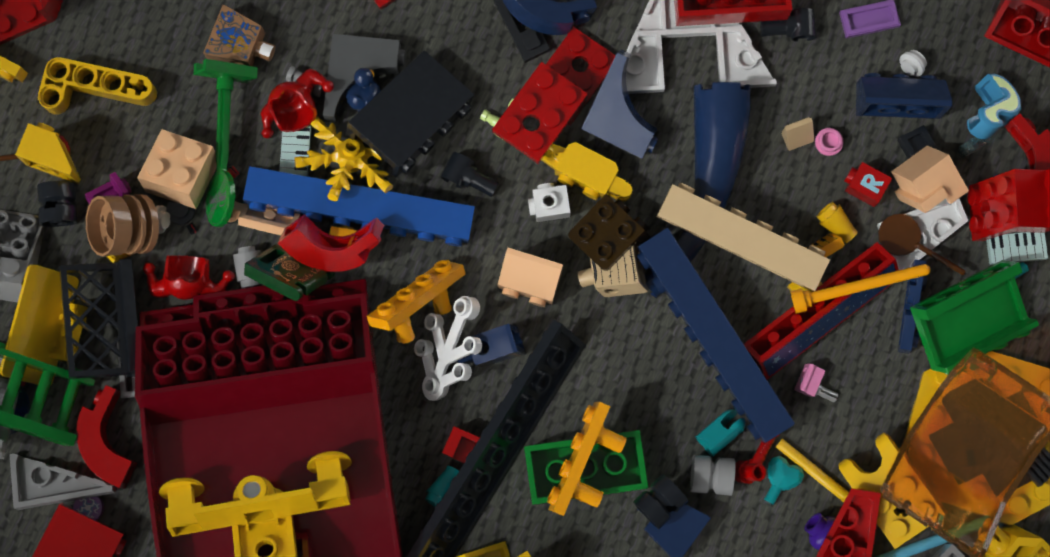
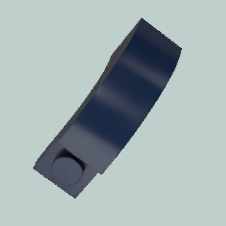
(551, 16)

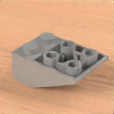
(19, 247)

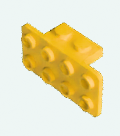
(39, 321)

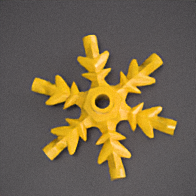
(350, 156)

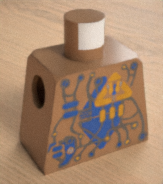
(237, 40)

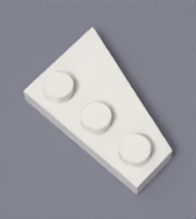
(934, 227)

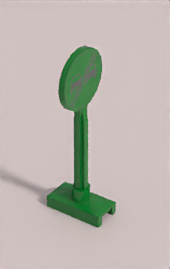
(221, 189)

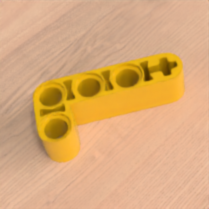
(99, 86)

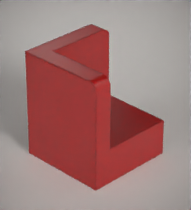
(460, 444)

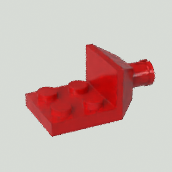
(24, 16)

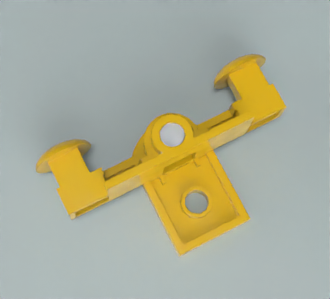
(258, 510)

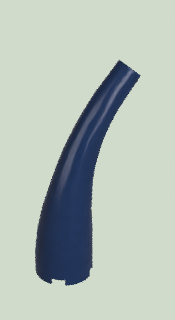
(720, 139)

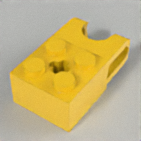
(895, 525)

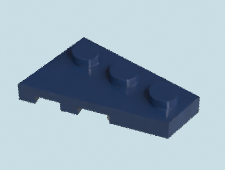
(908, 334)

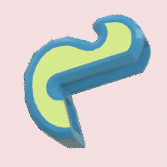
(1001, 107)

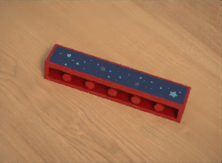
(795, 333)

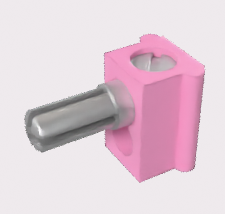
(810, 382)

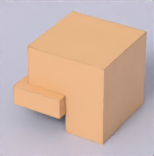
(928, 180)

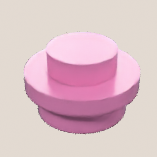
(829, 141)

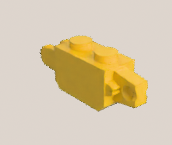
(588, 171)

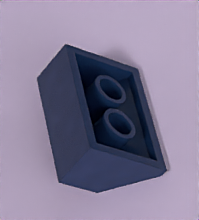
(902, 96)

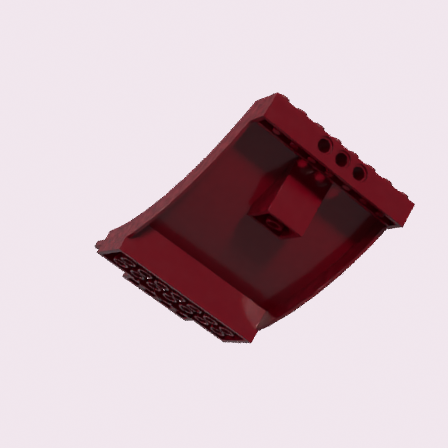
(258, 391)

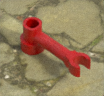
(752, 470)

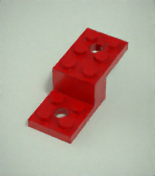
(554, 95)
(1010, 204)

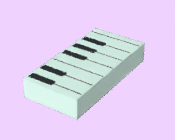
(295, 145)
(1017, 247)

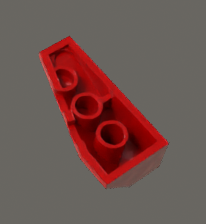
(853, 527)

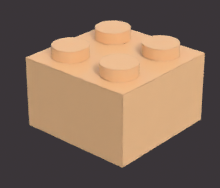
(178, 169)

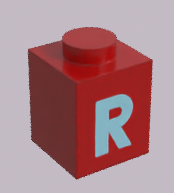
(867, 184)

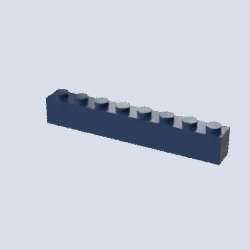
(715, 336)

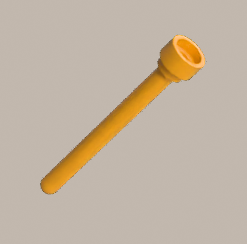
(805, 299)

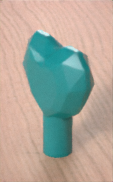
(782, 477)

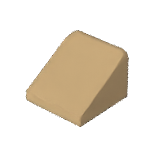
(798, 133)

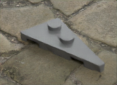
(42, 484)

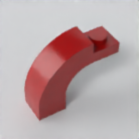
(1034, 145)
(329, 252)
(94, 442)

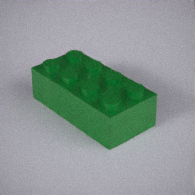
(604, 470)

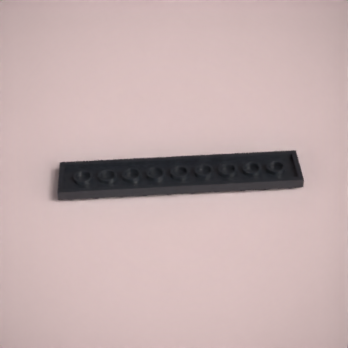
(499, 444)

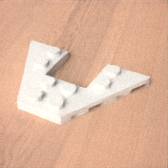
(735, 53)

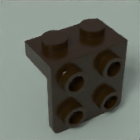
(608, 232)

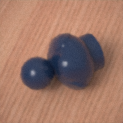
(363, 90)

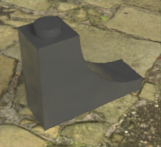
(357, 52)

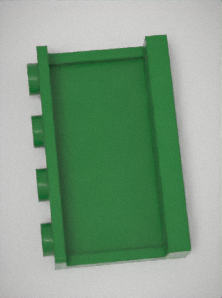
(971, 314)

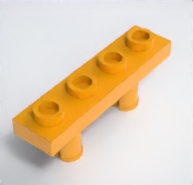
(429, 286)
(572, 469)

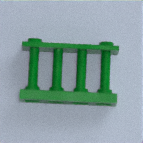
(31, 422)

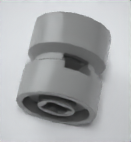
(712, 475)

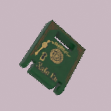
(285, 274)

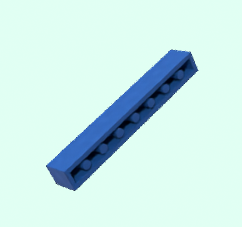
(359, 205)

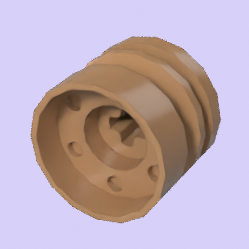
(122, 224)

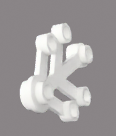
(437, 381)

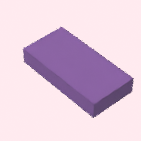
(870, 18)

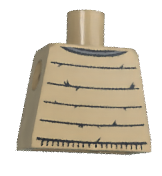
(622, 279)

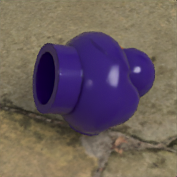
(818, 528)

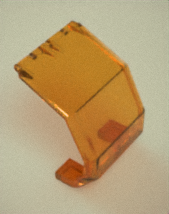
(969, 451)

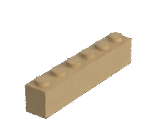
(742, 237)

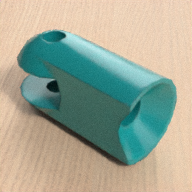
(716, 436)

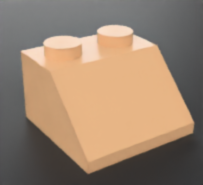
(529, 277)

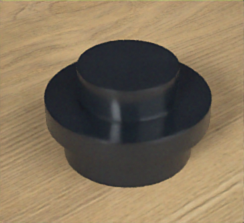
(180, 213)

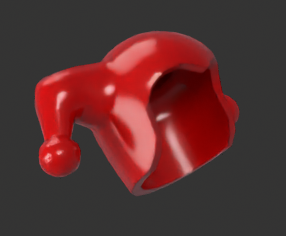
(292, 103)
(185, 278)

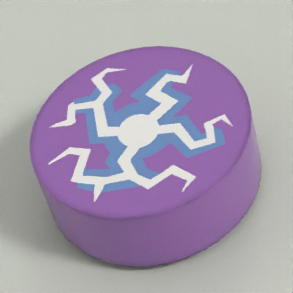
(91, 507)

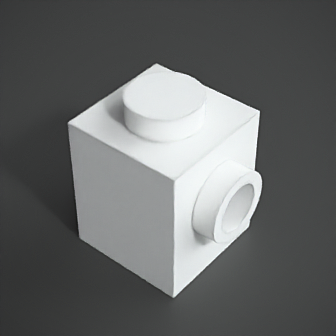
(549, 202)

